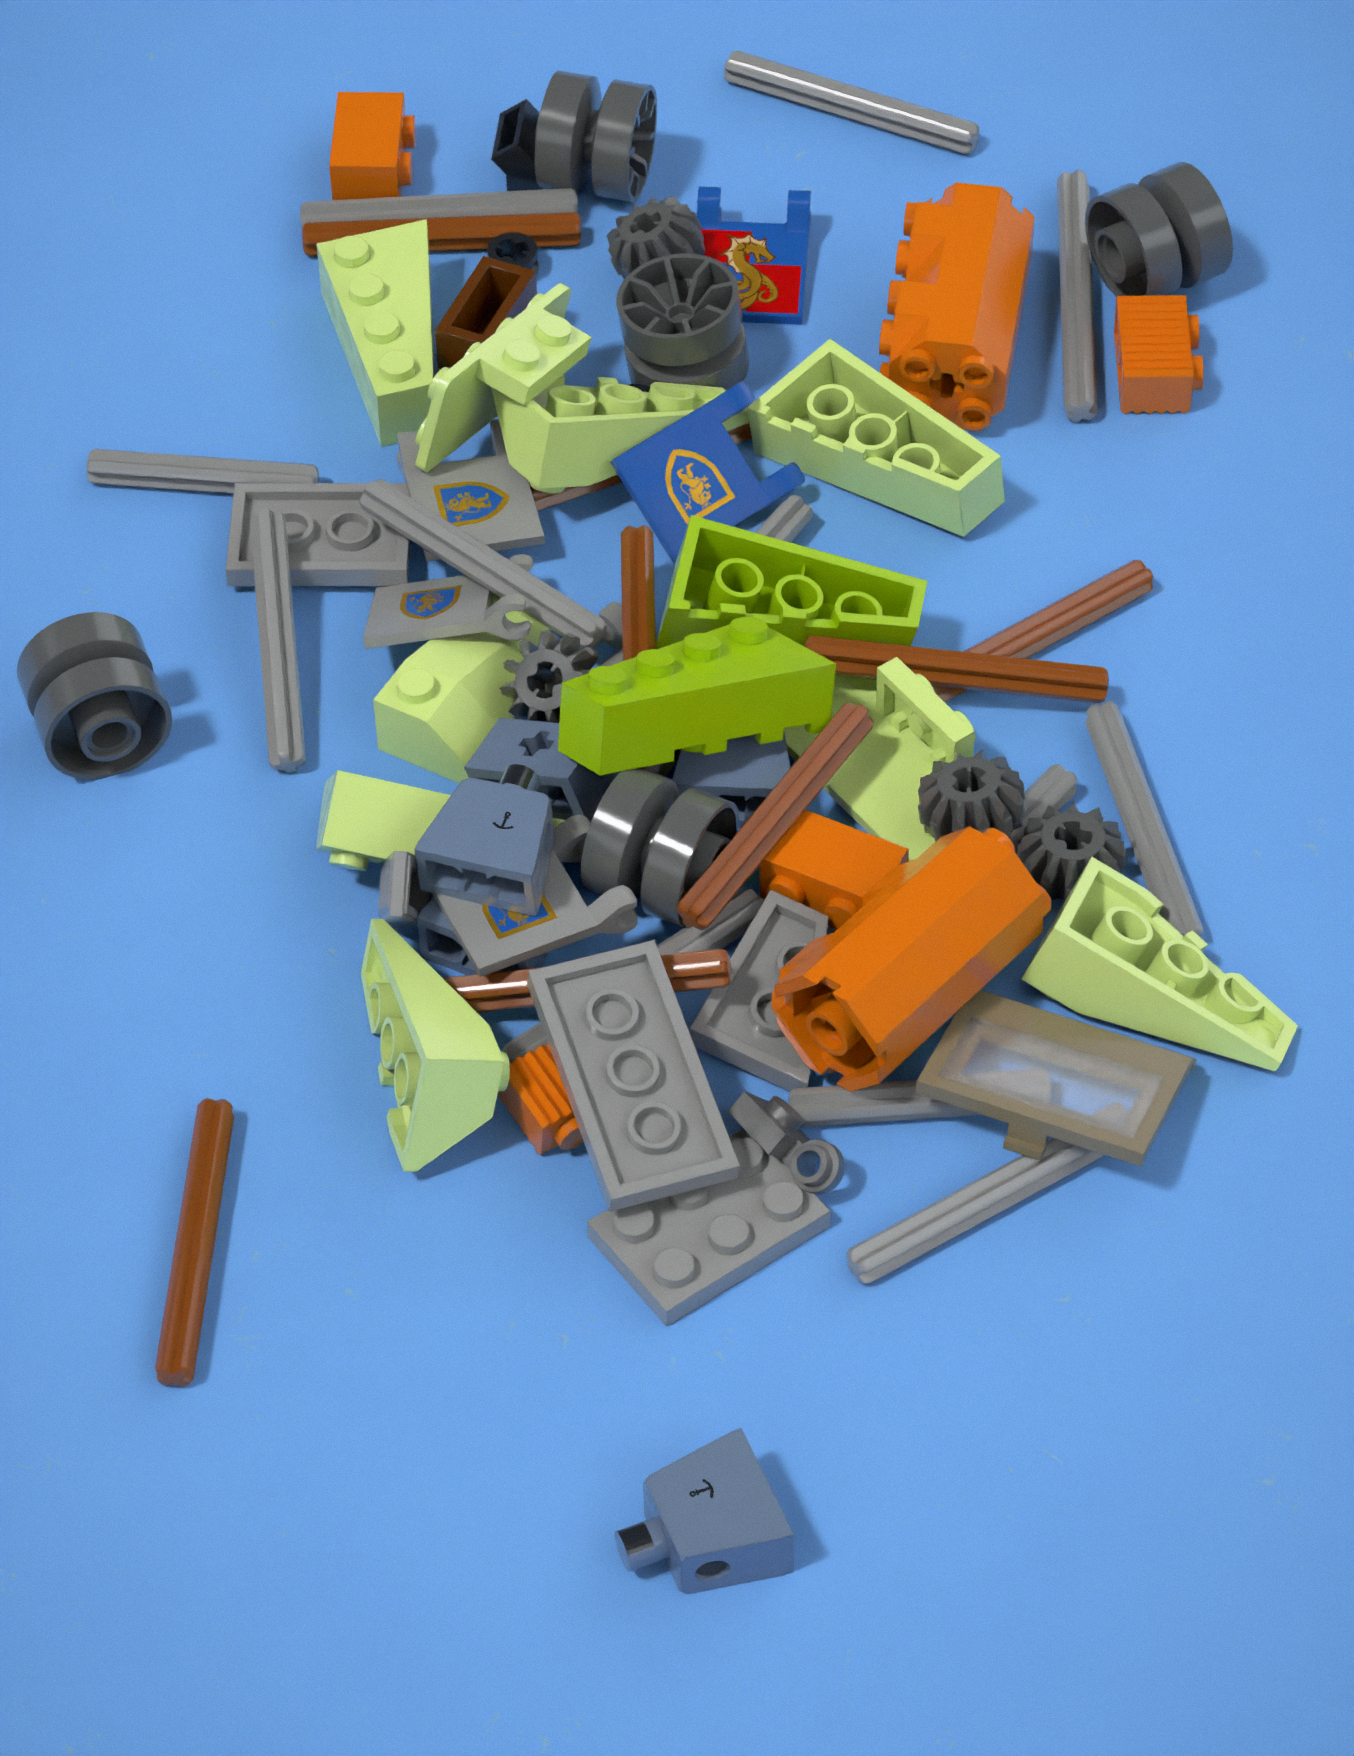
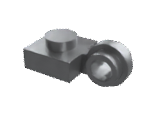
(777, 1131)

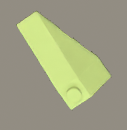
(576, 431)
(448, 698)
(373, 817)
(1132, 968)
(430, 1050)

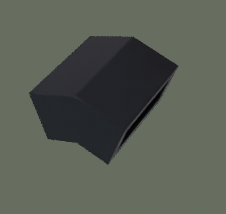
(516, 146)

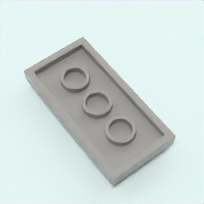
(632, 1075)

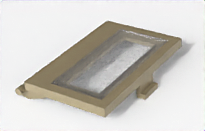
(1054, 1078)

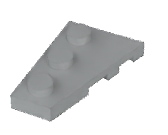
(739, 1019)

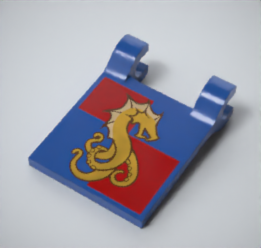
(763, 257)

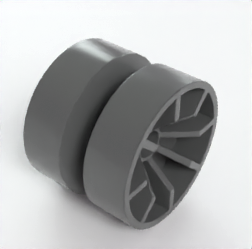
(596, 136)
(1159, 233)
(683, 323)
(94, 695)
(654, 840)

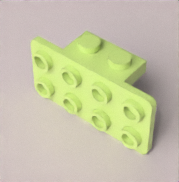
(516, 360)
(884, 772)

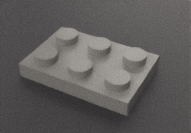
(326, 535)
(709, 1238)

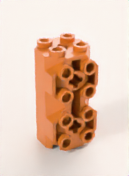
(958, 302)
(909, 956)

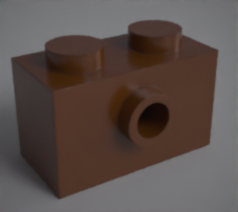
(485, 301)

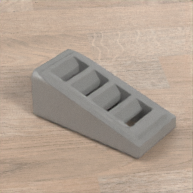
(400, 890)

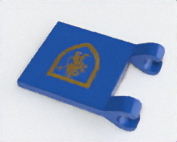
(699, 472)

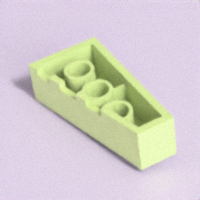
(383, 317)
(876, 441)

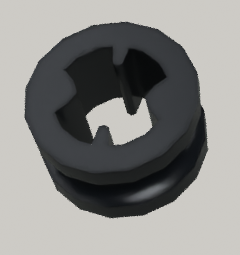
(514, 249)

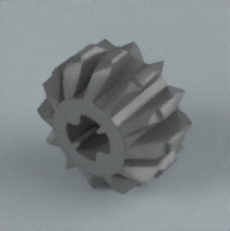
(652, 233)
(539, 669)
(971, 794)
(1062, 845)

